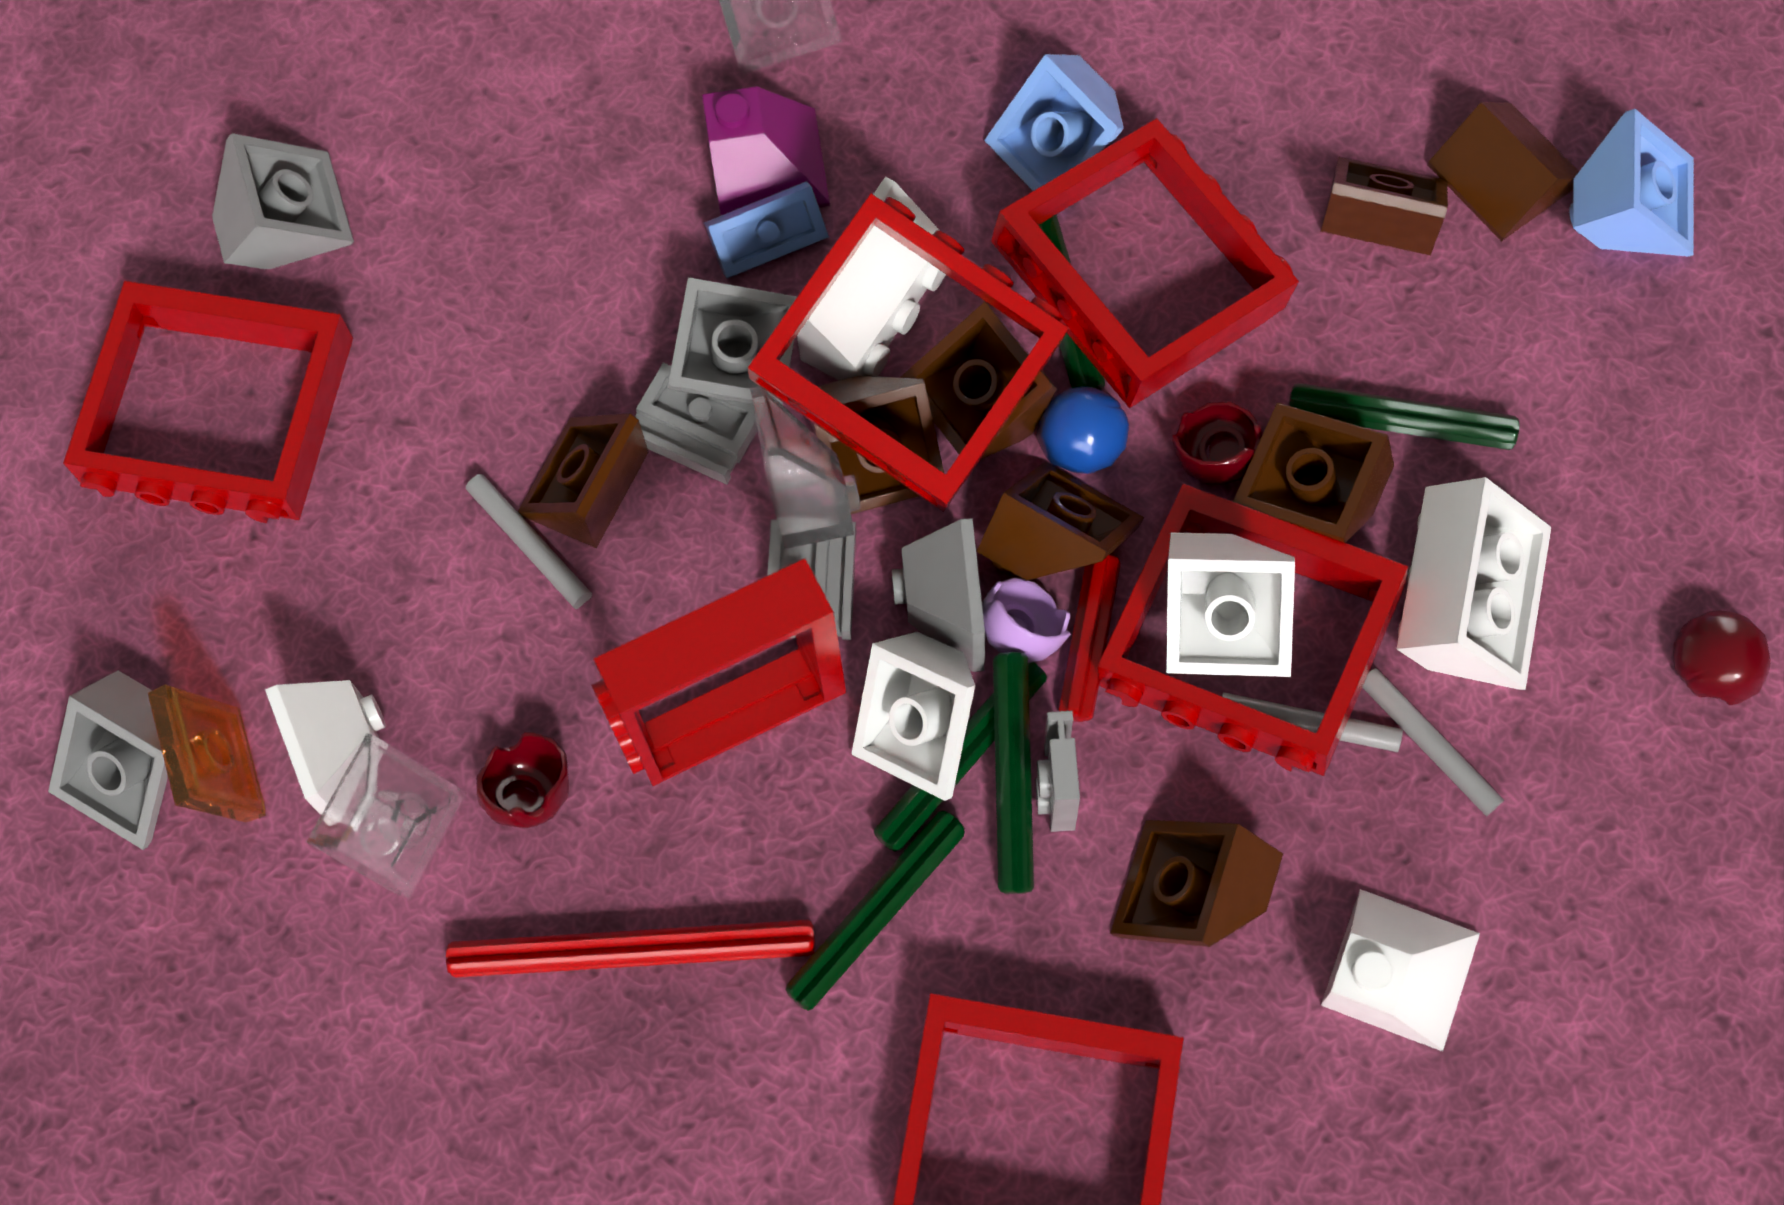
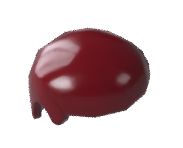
(1231, 439)
(1722, 656)
(531, 763)

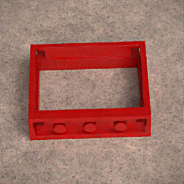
(225, 318)
(1088, 319)
(852, 429)
(709, 642)
(1236, 724)
(1047, 1033)

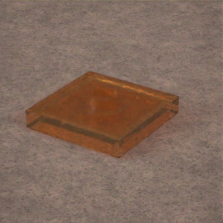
(206, 754)

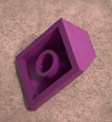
(762, 146)

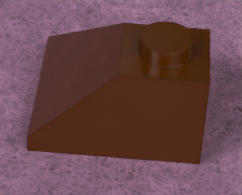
(899, 410)
(1317, 472)
(1054, 525)
(1195, 882)

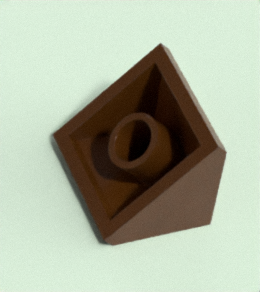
(1503, 168)
(1386, 206)
(970, 373)
(587, 476)

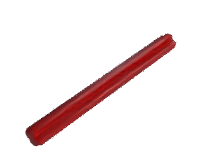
(630, 948)

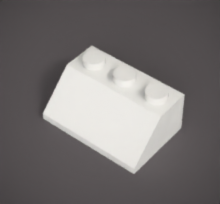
(869, 301)
(1474, 584)

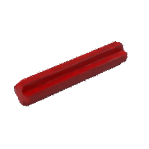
(1089, 638)

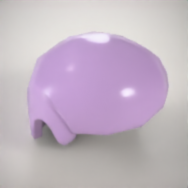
(1024, 619)

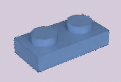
(766, 229)

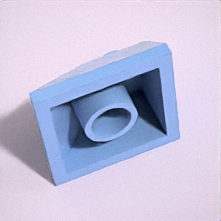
(1056, 120)
(1636, 191)

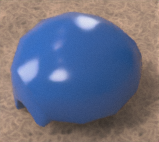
(1083, 430)

